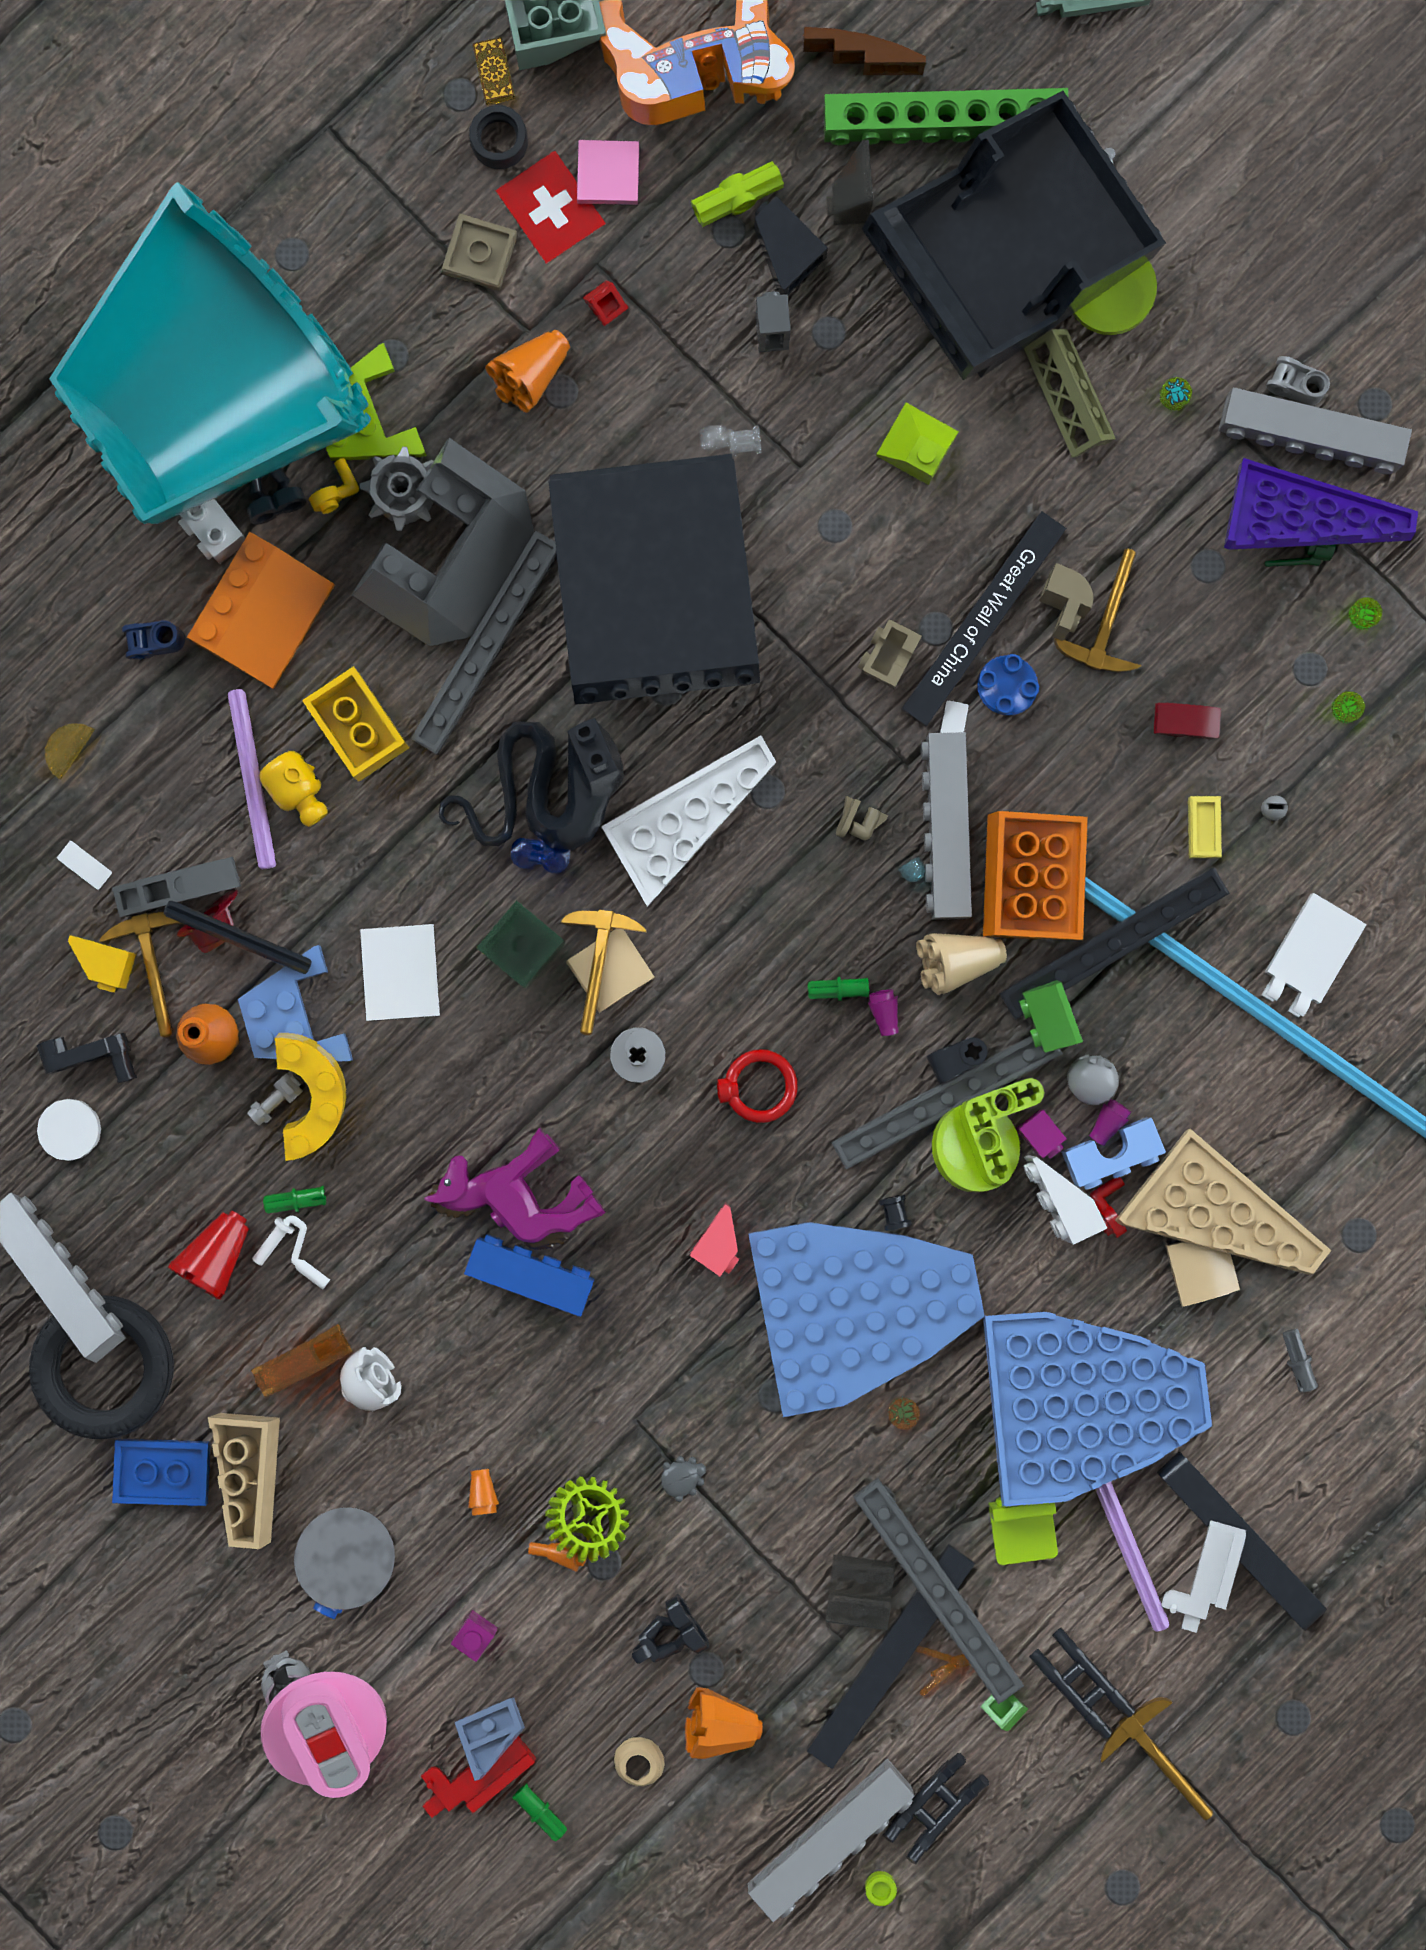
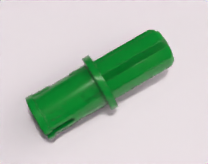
(838, 988)
(295, 1200)
(540, 1812)

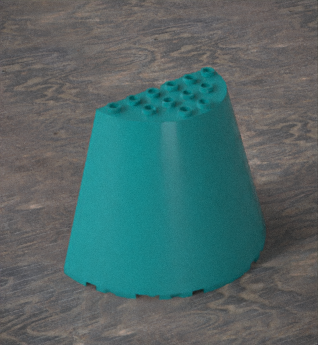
(202, 368)

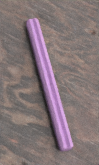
(251, 779)
(1132, 1557)

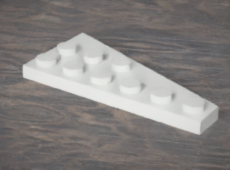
(673, 825)

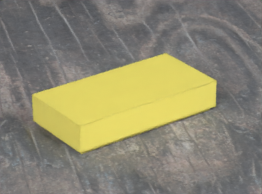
(1204, 826)

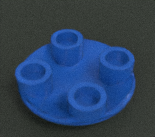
(1007, 685)

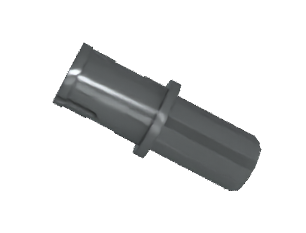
(1299, 1361)

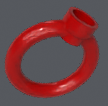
(728, 1087)

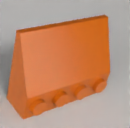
(261, 610)
(1035, 876)

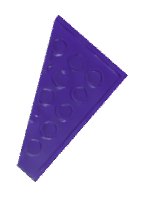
(1294, 510)

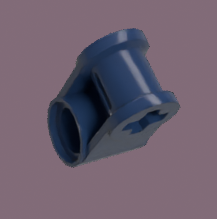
(146, 641)

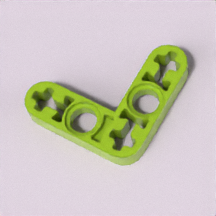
(988, 1115)

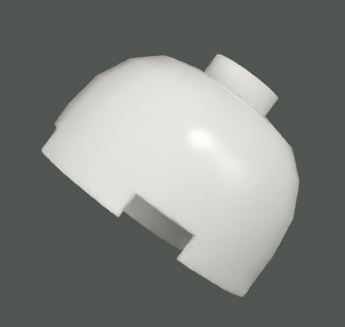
(368, 1381)

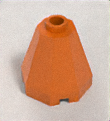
(719, 1725)

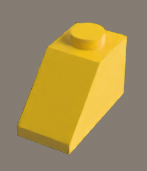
(103, 963)

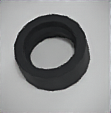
(493, 114)

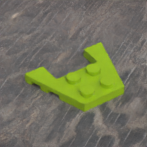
(372, 440)

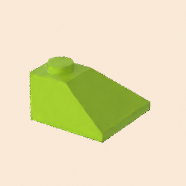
(917, 443)

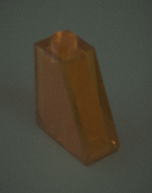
(301, 1361)

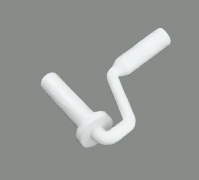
(284, 1226)

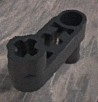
(57, 1057)

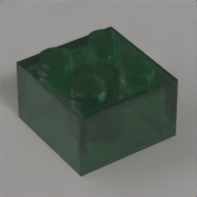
(521, 944)

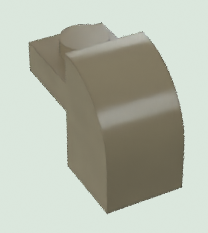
(1070, 594)

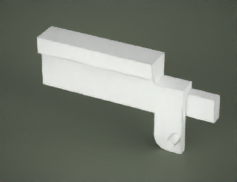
(1213, 1575)

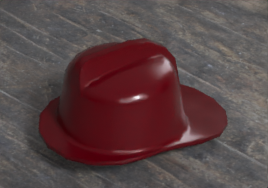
(219, 911)

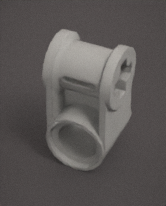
(1295, 382)

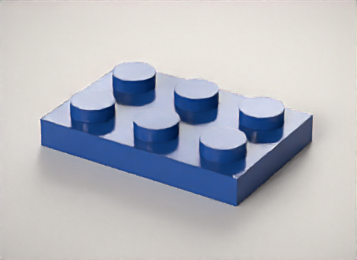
(161, 1472)

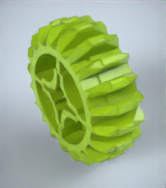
(592, 1531)

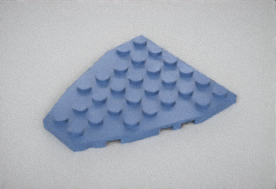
(856, 1308)
(1084, 1404)

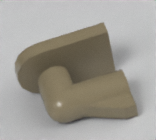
(862, 831)

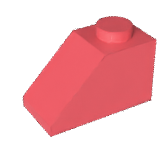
(718, 1244)

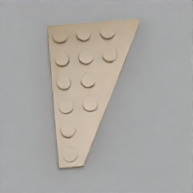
(1213, 1205)

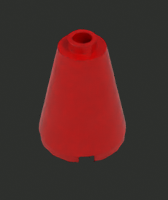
(213, 1254)

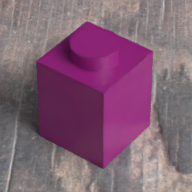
(1042, 1134)
(474, 1636)

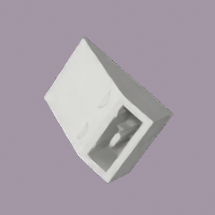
(1072, 1210)

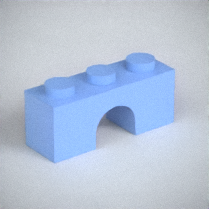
(1139, 1145)

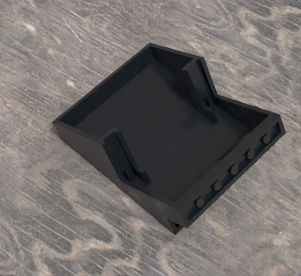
(1014, 236)
(654, 579)

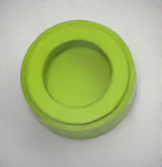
(880, 1888)

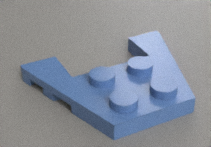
(278, 1008)

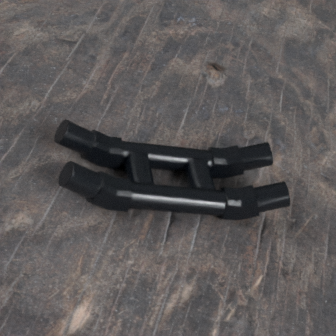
(1082, 1664)
(933, 1825)

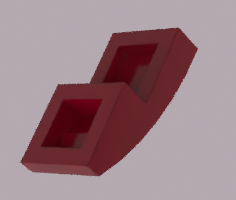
(1187, 720)

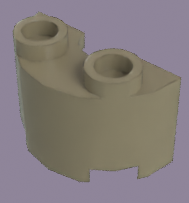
(891, 654)

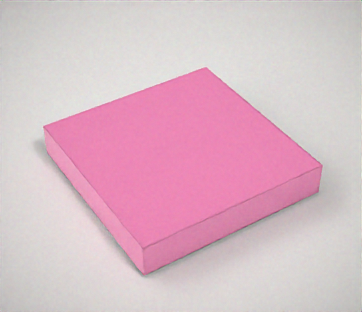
(608, 172)

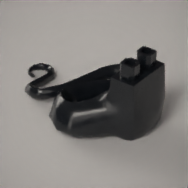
(593, 777)

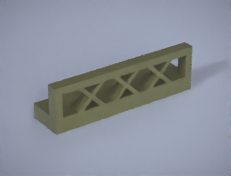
(1078, 386)

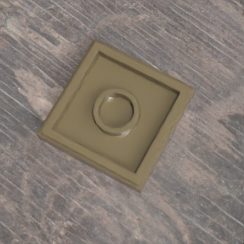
(479, 252)

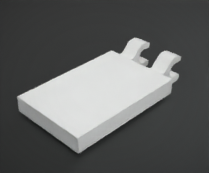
(1312, 953)

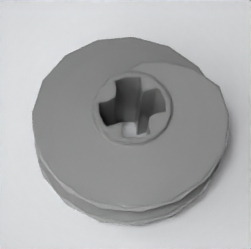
(638, 1070)

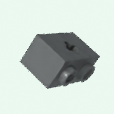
(772, 322)

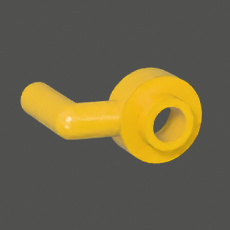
(327, 498)

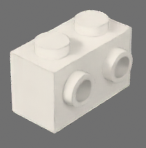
(214, 529)

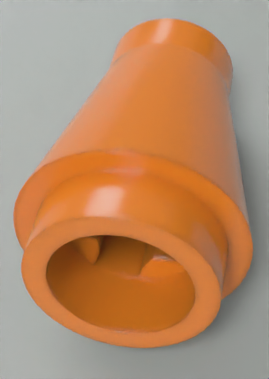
(482, 1493)

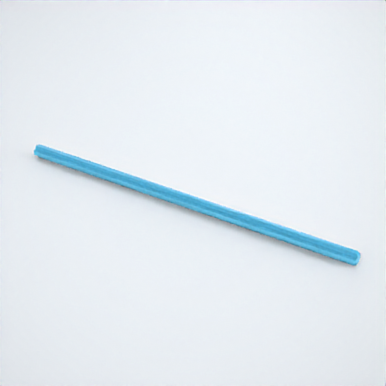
(1265, 1014)

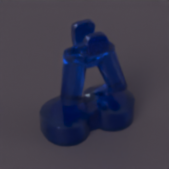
(530, 852)

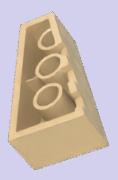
(247, 1475)

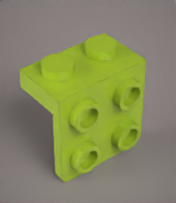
(1023, 1532)

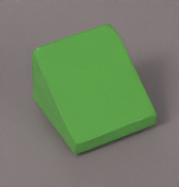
(1006, 1713)

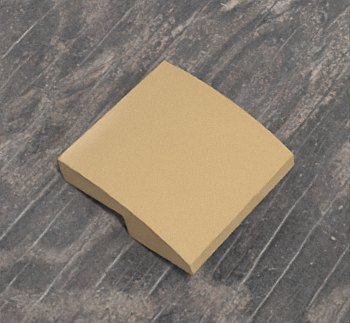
(622, 970)
(1201, 1272)

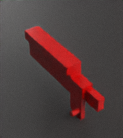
(476, 1793)

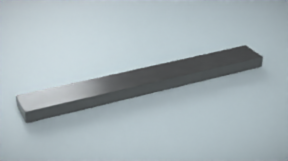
(486, 643)
(936, 1102)
(938, 1590)

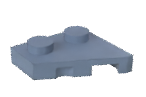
(489, 1735)

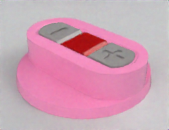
(325, 1732)

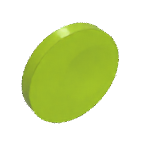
(1122, 305)
(955, 1157)

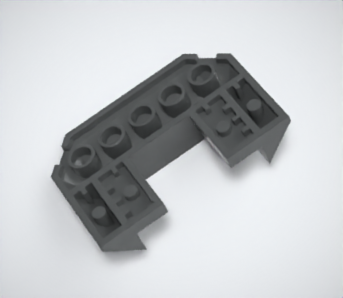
(460, 594)

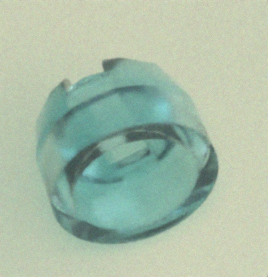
(913, 870)

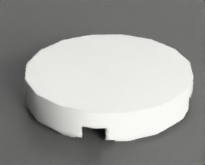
(69, 1129)

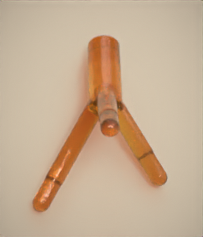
(942, 1672)

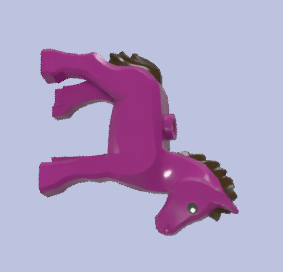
(512, 1198)

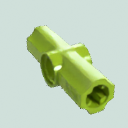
(737, 194)

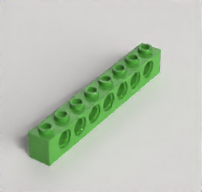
(928, 107)

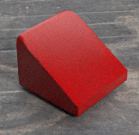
(605, 302)

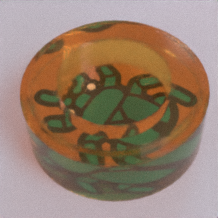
(903, 1413)

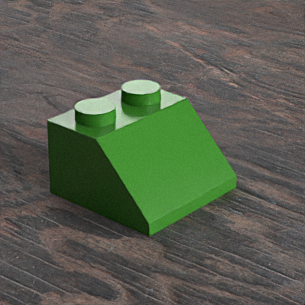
(1051, 1017)

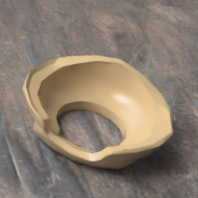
(642, 1747)

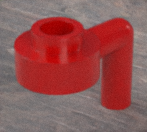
(1106, 1211)

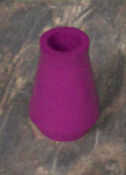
(885, 1011)
(1110, 1121)

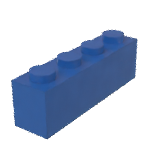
(529, 1275)

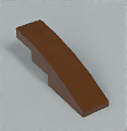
(875, 54)

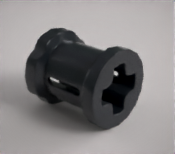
(894, 1212)

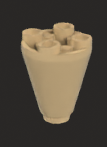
(957, 959)

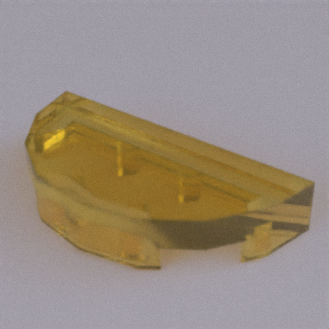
(65, 746)

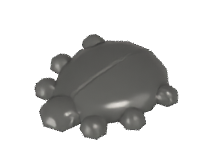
(682, 1477)

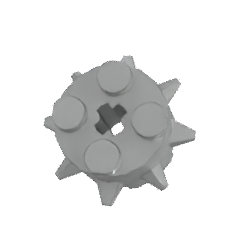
(383, 486)

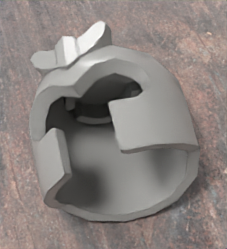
(1093, 1079)
(279, 1673)

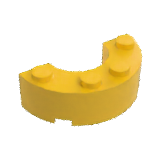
(326, 1087)

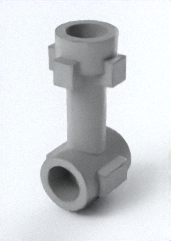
(287, 1088)

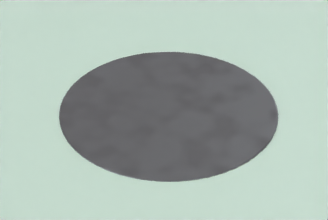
(344, 1558)

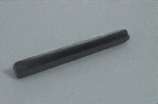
(237, 937)

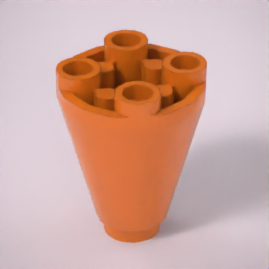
(528, 369)
(216, 1038)

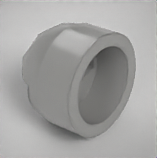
(1274, 814)

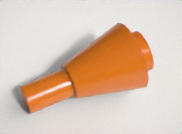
(556, 1556)

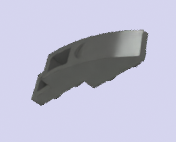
(176, 886)

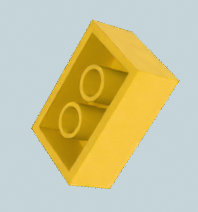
(355, 724)

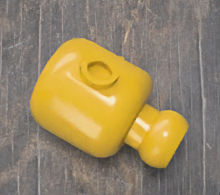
(293, 786)

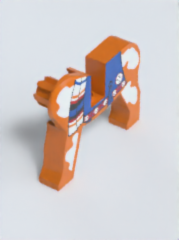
(670, 79)

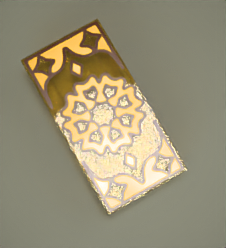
(493, 71)

